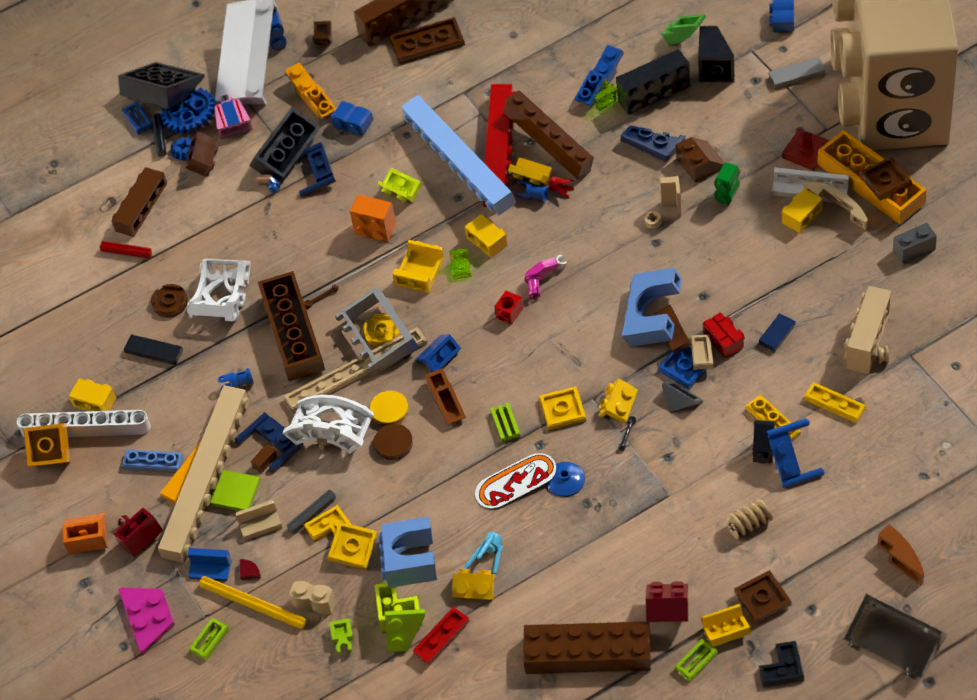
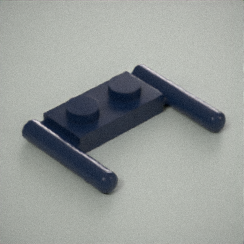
(320, 166)
(272, 432)

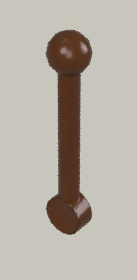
(308, 303)

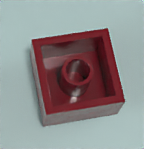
(667, 602)

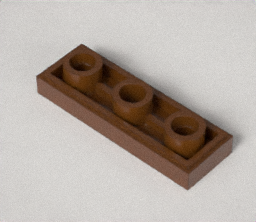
(680, 340)

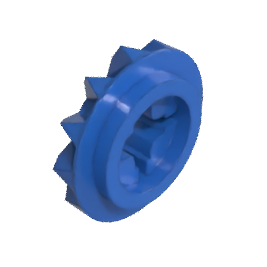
(176, 151)

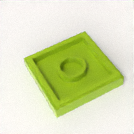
(235, 491)

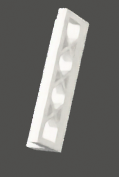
(792, 184)

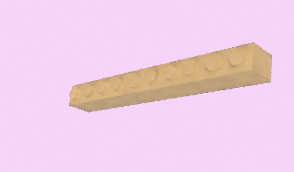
(203, 474)

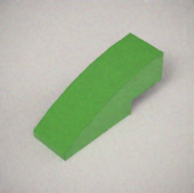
(682, 28)

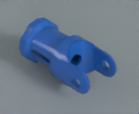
(533, 192)
(237, 379)

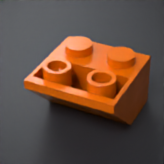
(85, 533)

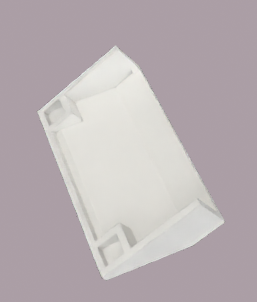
(245, 51)

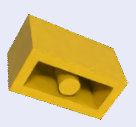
(801, 210)
(486, 235)
(92, 396)

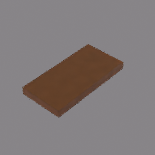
(426, 40)

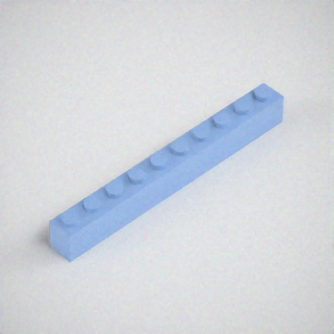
(459, 155)

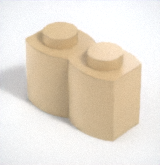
(310, 597)

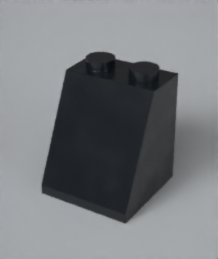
(714, 56)

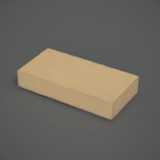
(701, 352)

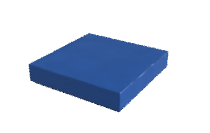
(680, 368)

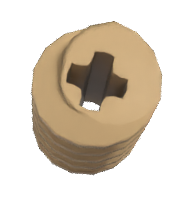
(747, 516)

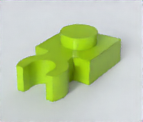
(341, 634)

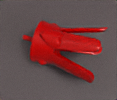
(559, 185)

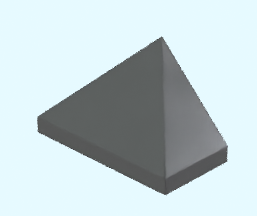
(679, 397)

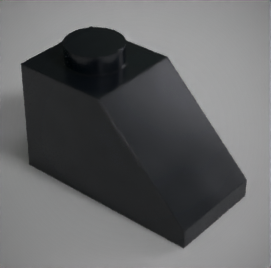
(761, 447)

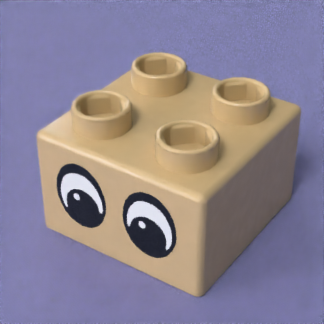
(898, 68)

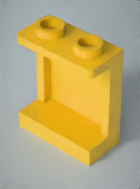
(419, 266)

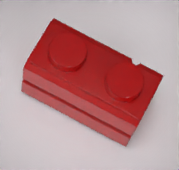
(724, 334)

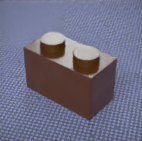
(201, 154)

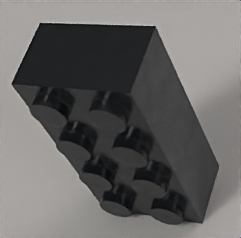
(653, 81)

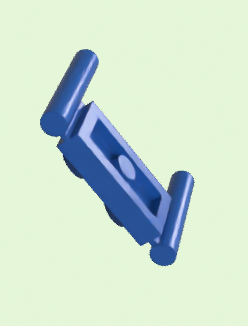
(785, 455)

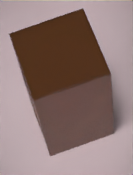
(263, 458)

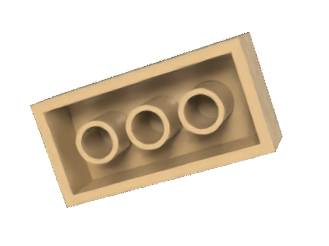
(867, 330)

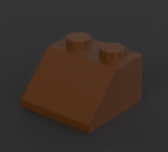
(698, 158)

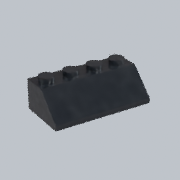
(285, 145)

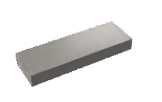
(797, 72)

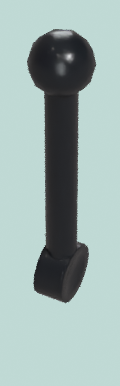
(632, 420)

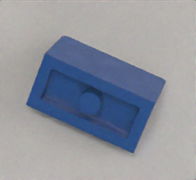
(439, 352)
(209, 563)

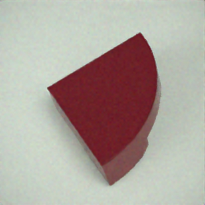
(248, 570)

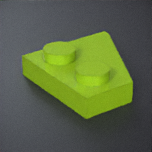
(402, 628)

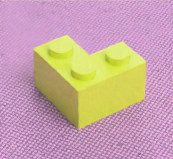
(388, 600)

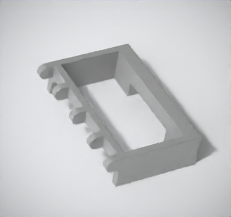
(362, 305)

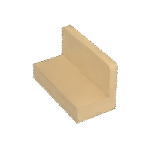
(671, 192)
(258, 520)

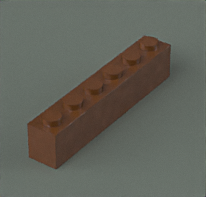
(548, 134)

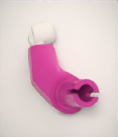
(539, 271)

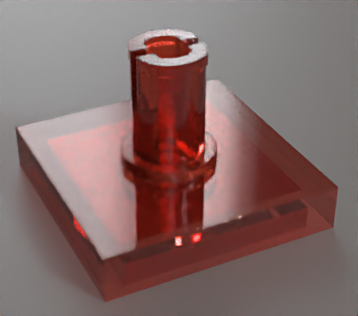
(804, 149)

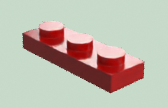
(441, 635)

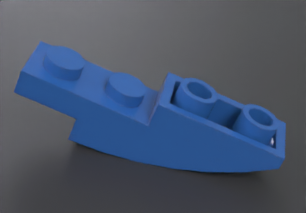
(604, 70)

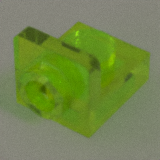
(606, 97)
(460, 263)

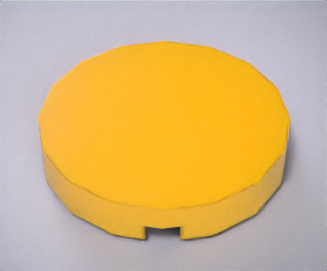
(380, 330)
(389, 408)

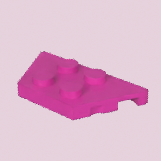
(147, 614)

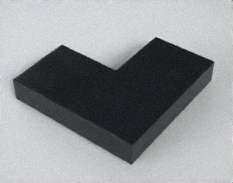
(786, 670)

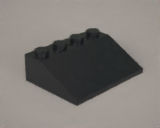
(159, 84)

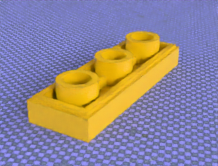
(765, 411)

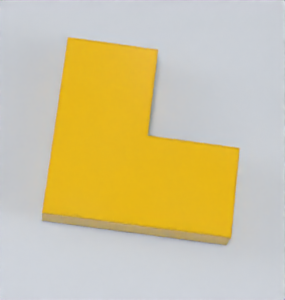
(325, 523)

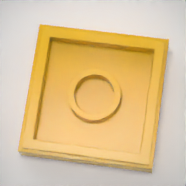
(562, 408)
(352, 545)

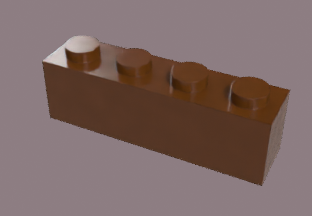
(139, 202)

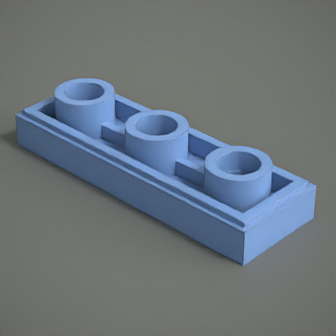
(152, 461)

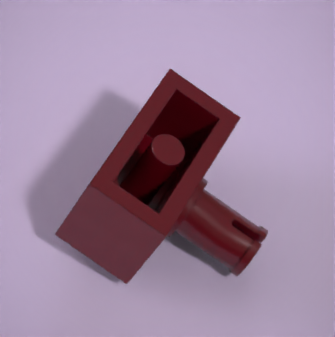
(137, 531)

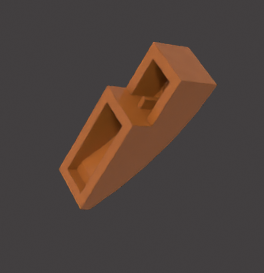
(444, 396)
(901, 554)

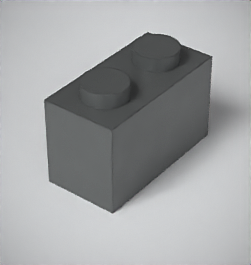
(914, 243)

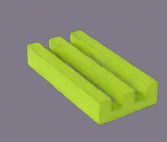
(501, 410)
(212, 645)
(685, 672)

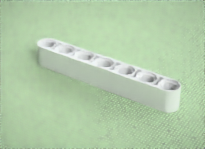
(91, 422)

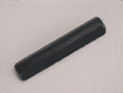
(159, 135)

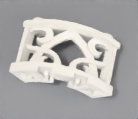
(228, 306)
(309, 427)

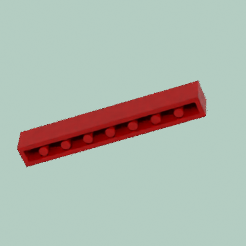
(499, 133)

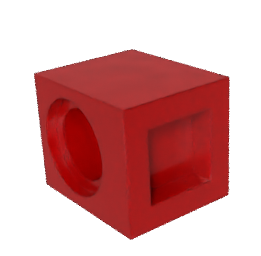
(508, 307)

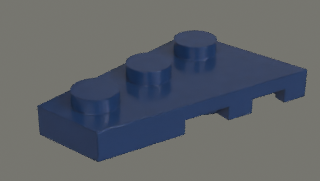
(656, 144)

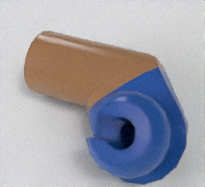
(268, 179)

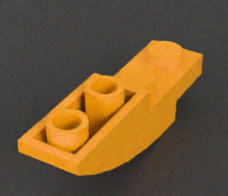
(309, 91)

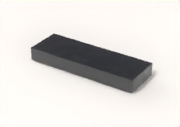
(153, 349)

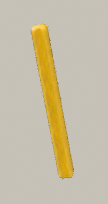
(252, 602)

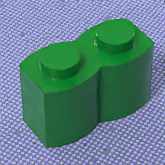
(727, 183)

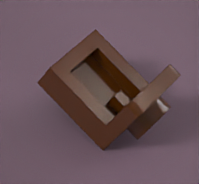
(322, 32)

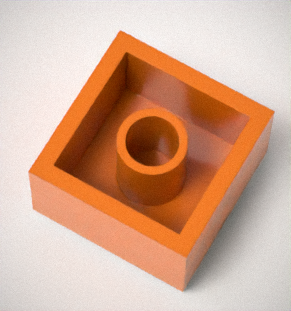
(373, 218)

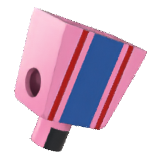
(231, 117)

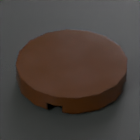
(169, 300)
(393, 441)

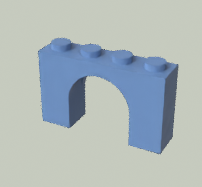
(643, 290)
(406, 569)

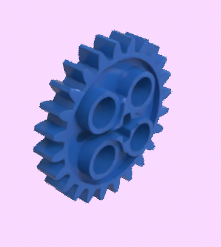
(191, 113)

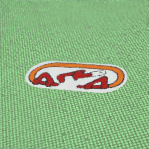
(515, 480)

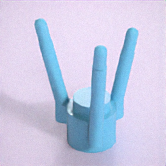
(489, 544)

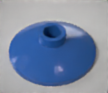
(566, 485)

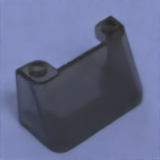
(894, 636)

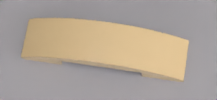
(857, 215)

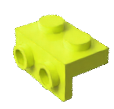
(401, 185)

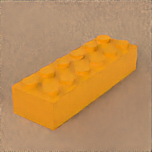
(849, 156)

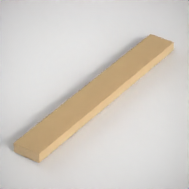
(347, 373)

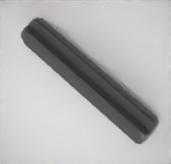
(311, 511)

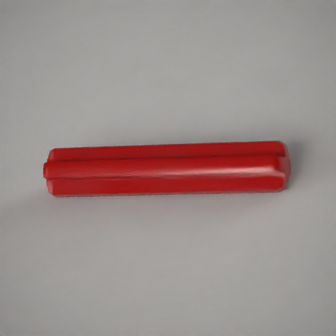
(125, 249)

